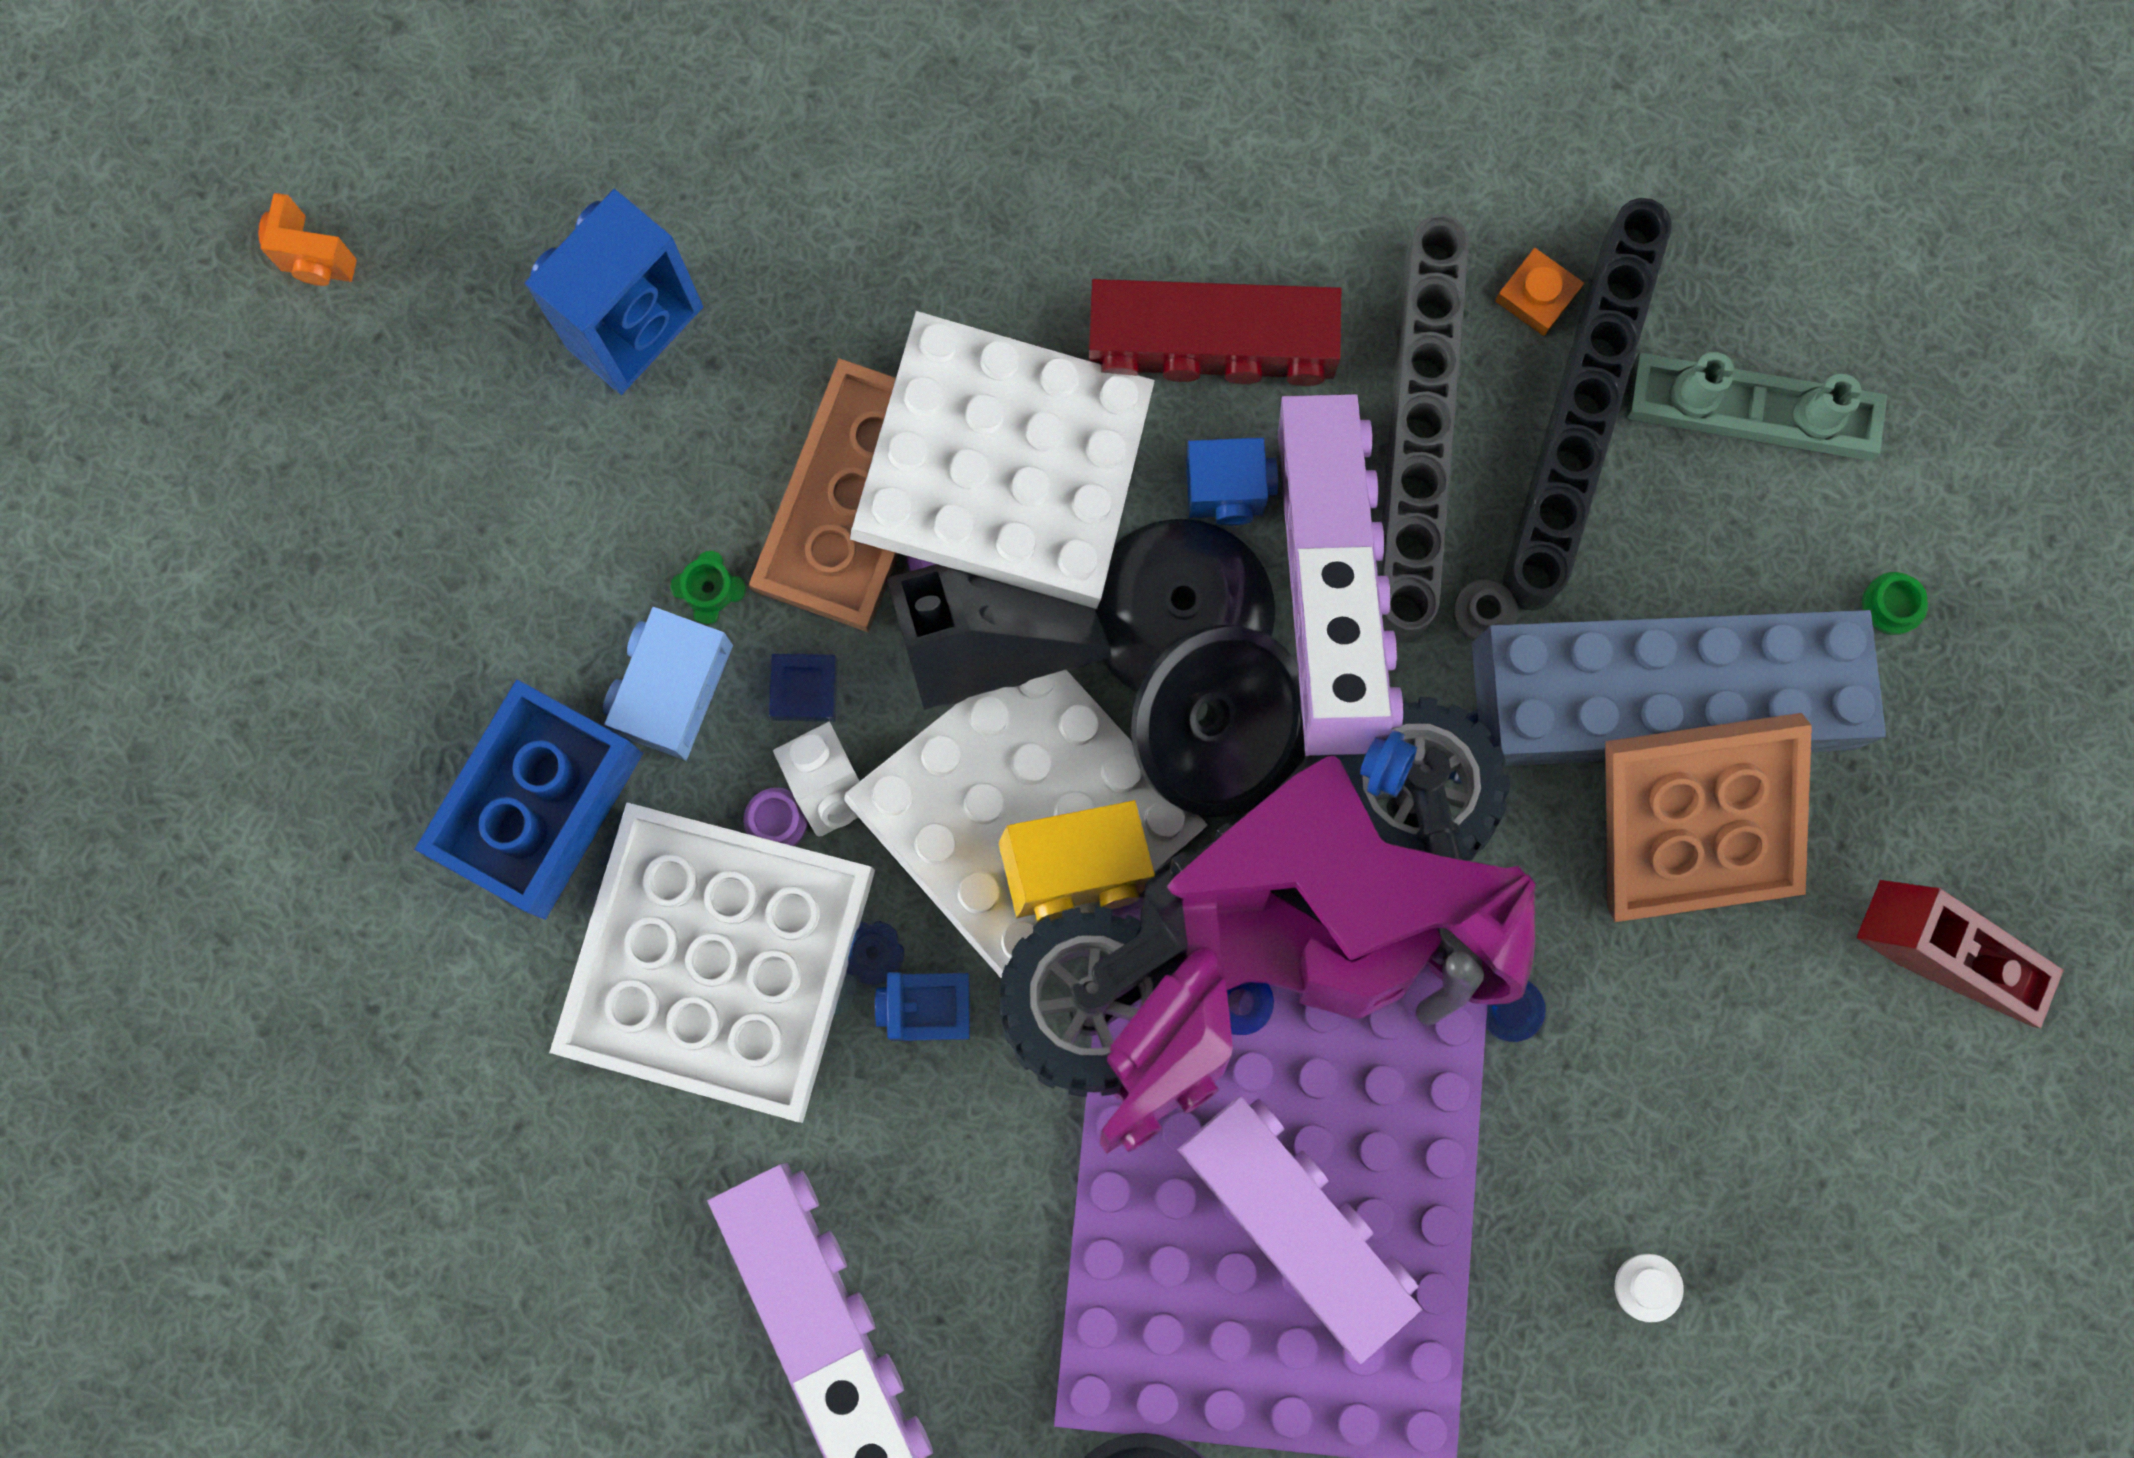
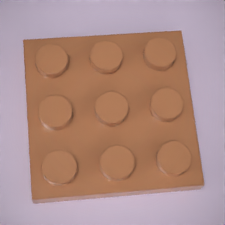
(1707, 816)

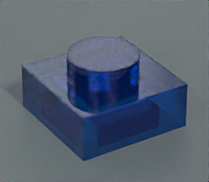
(803, 687)

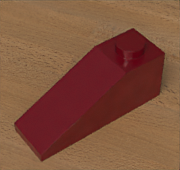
(1959, 950)

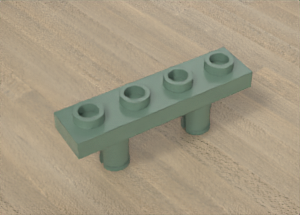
(1757, 406)

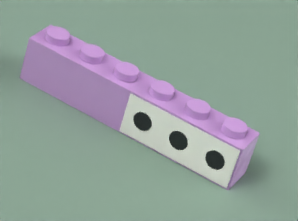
(1335, 576)
(814, 1320)

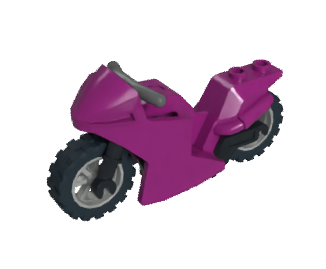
(1297, 896)

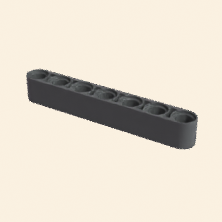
(1430, 400)

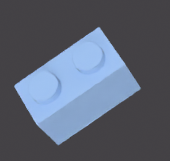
(667, 682)

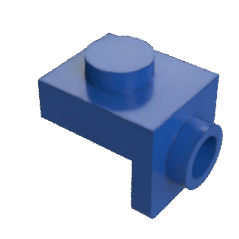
(924, 1006)

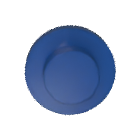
(1388, 764)

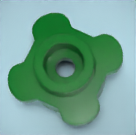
(704, 570)

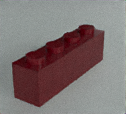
(1216, 330)

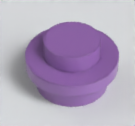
(775, 817)

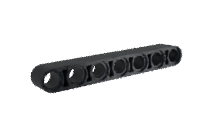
(1600, 378)

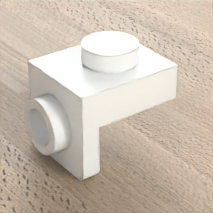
(819, 777)

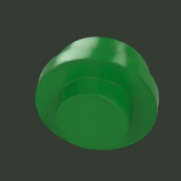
(1896, 603)

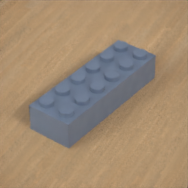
(1573, 685)

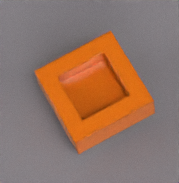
(1539, 291)

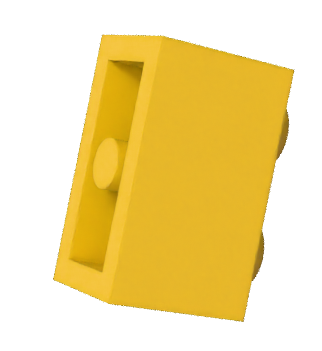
(1076, 860)

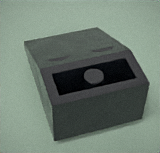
(986, 634)

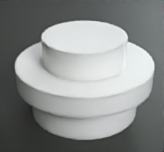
(1649, 1287)

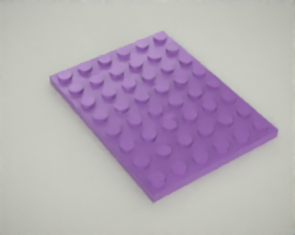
(1190, 1324)

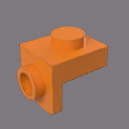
(306, 255)

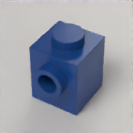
(1229, 479)

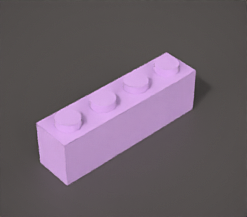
(1301, 1229)

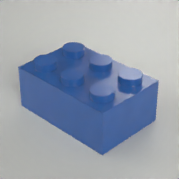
(615, 290)
(529, 800)

